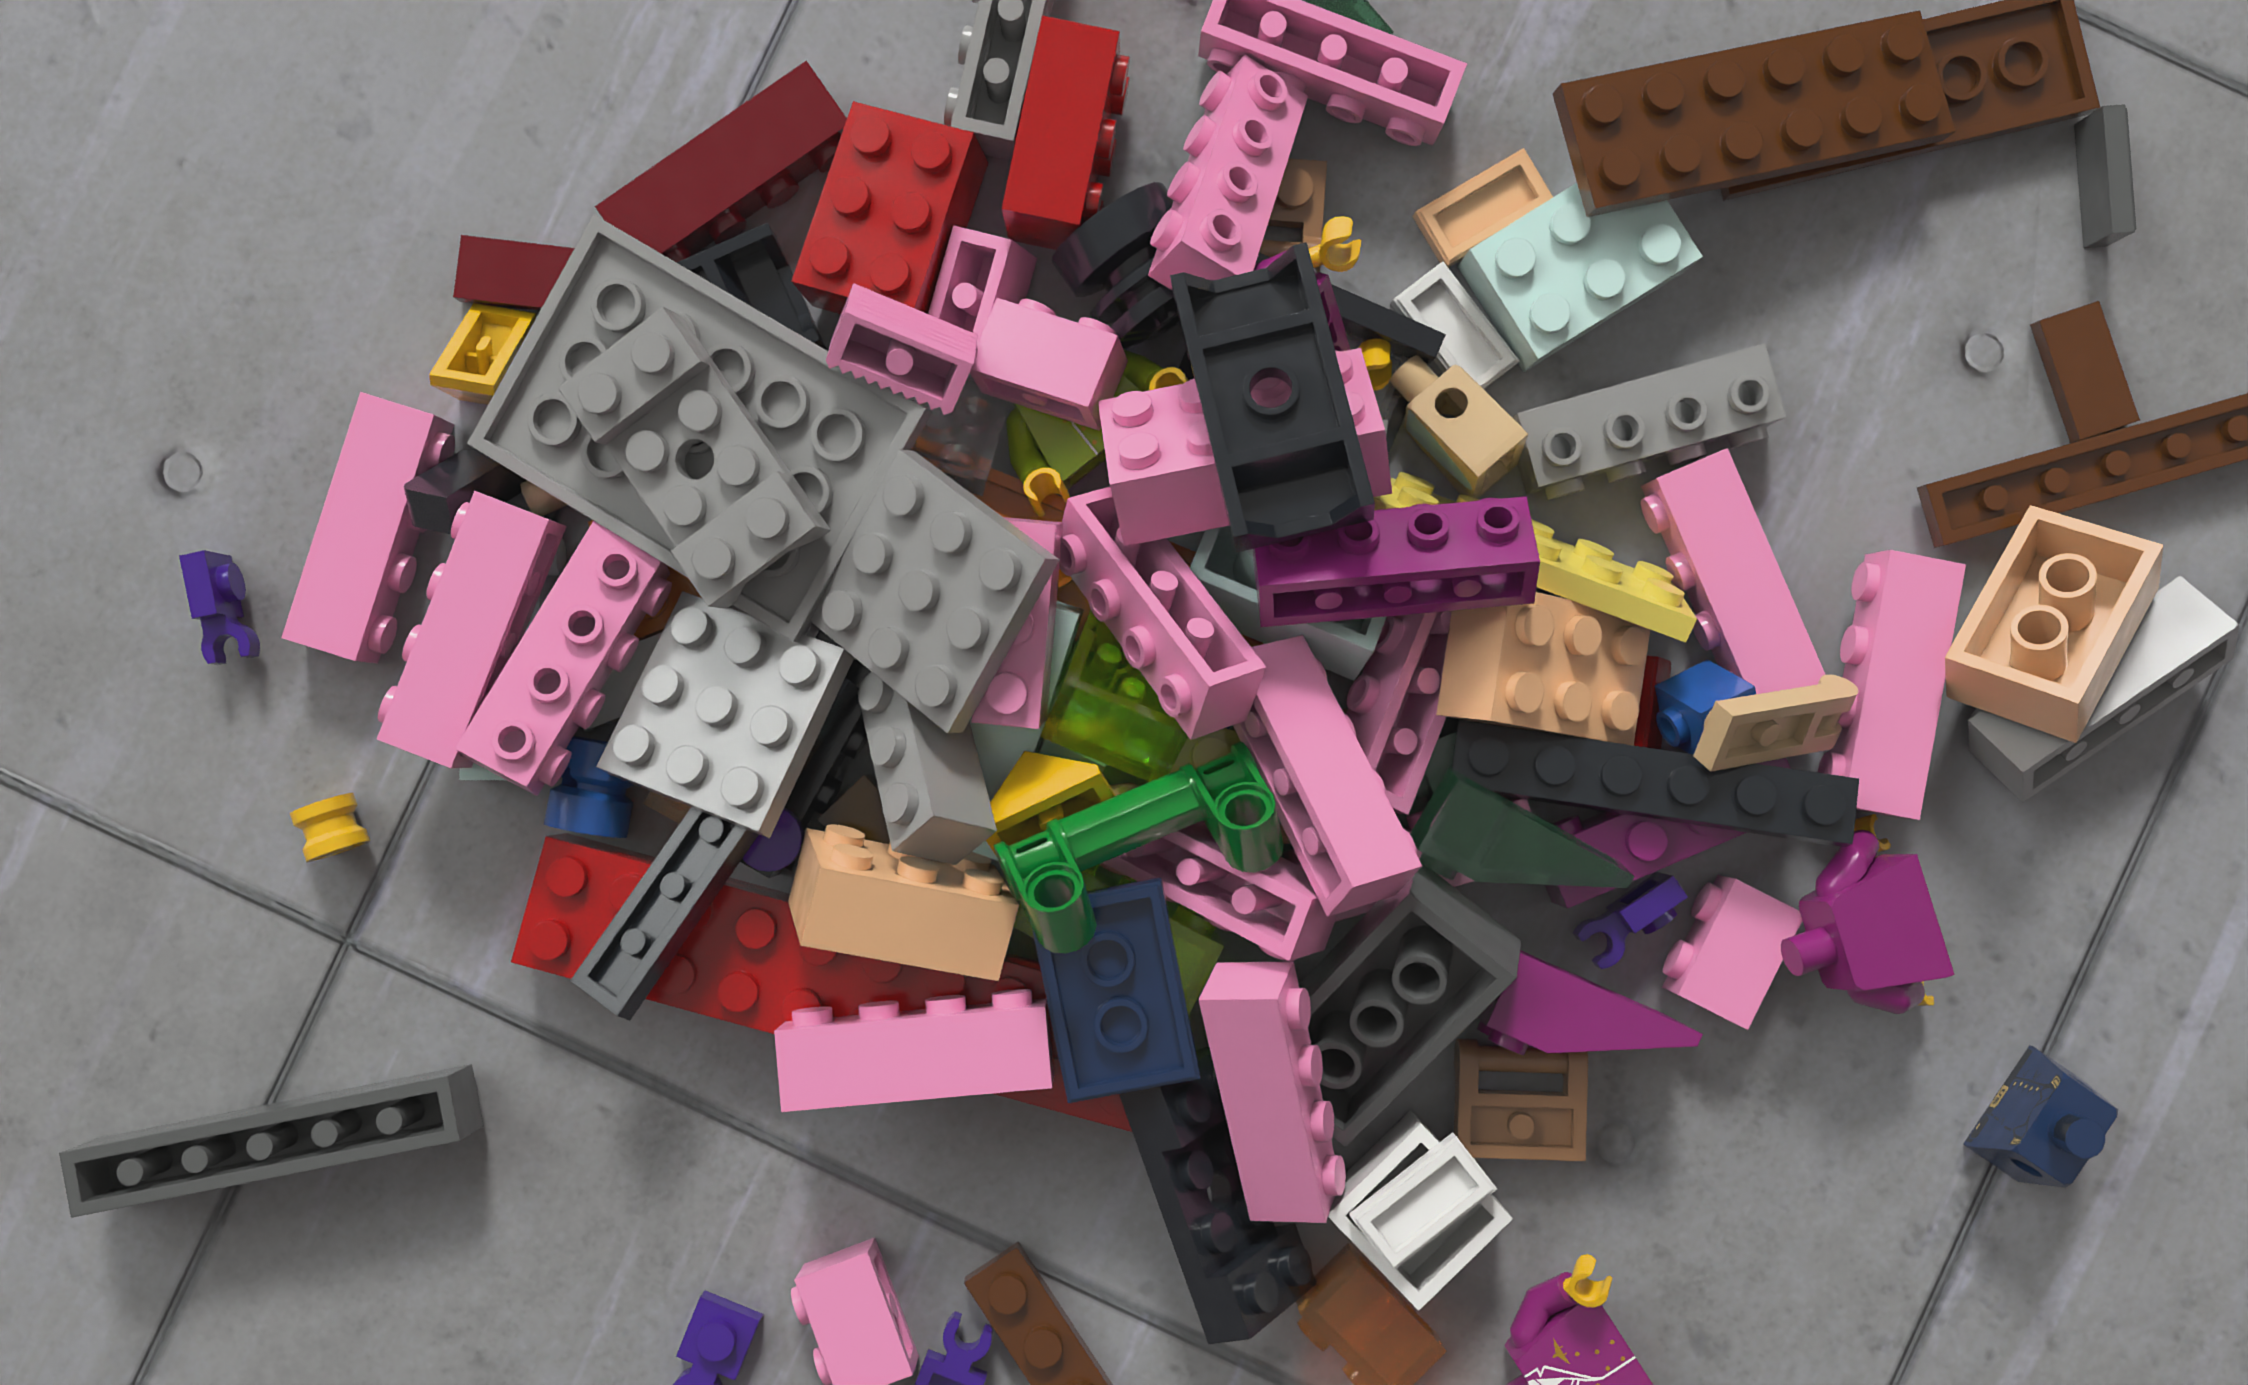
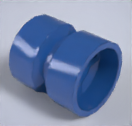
(588, 797)

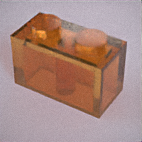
(1367, 1324)

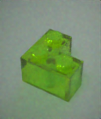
(1111, 709)

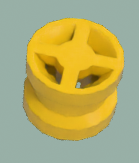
(329, 827)

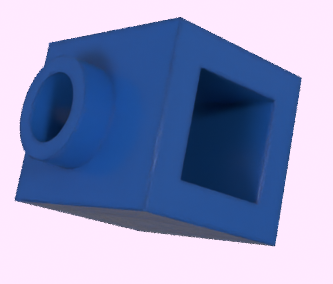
(1690, 697)

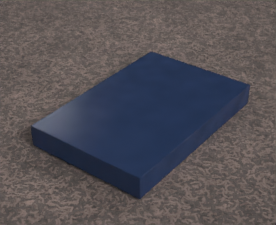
(1121, 999)

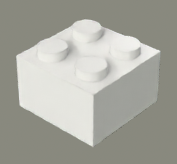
(1444, 1256)

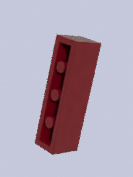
(732, 169)

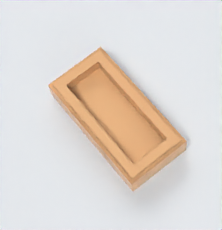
(1481, 207)

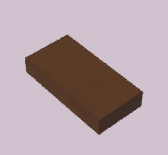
(2084, 372)

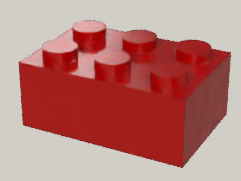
(1065, 132)
(889, 208)

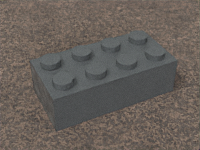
(1402, 993)

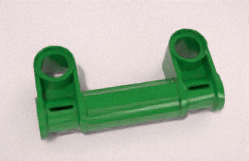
(1048, 865)

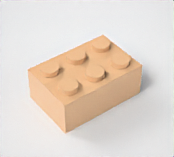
(2053, 622)
(1545, 669)
(900, 906)

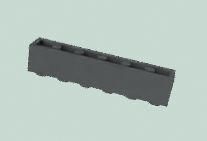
(271, 1140)

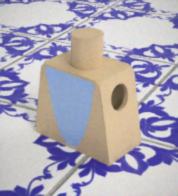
(1468, 449)

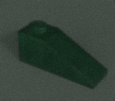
(1501, 842)

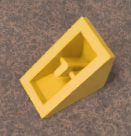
(481, 352)
(1041, 791)

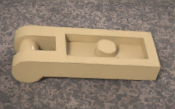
(1775, 724)

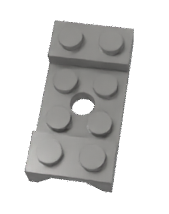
(654, 402)

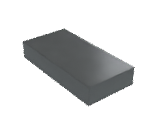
(2105, 176)

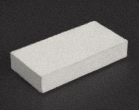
(1470, 338)
(1422, 1201)

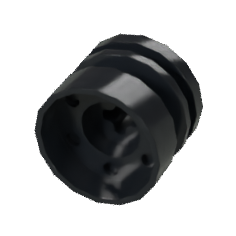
(1116, 255)

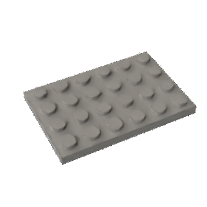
(822, 423)

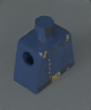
(2042, 1123)

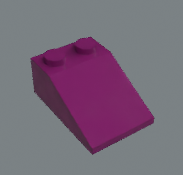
(1572, 1014)

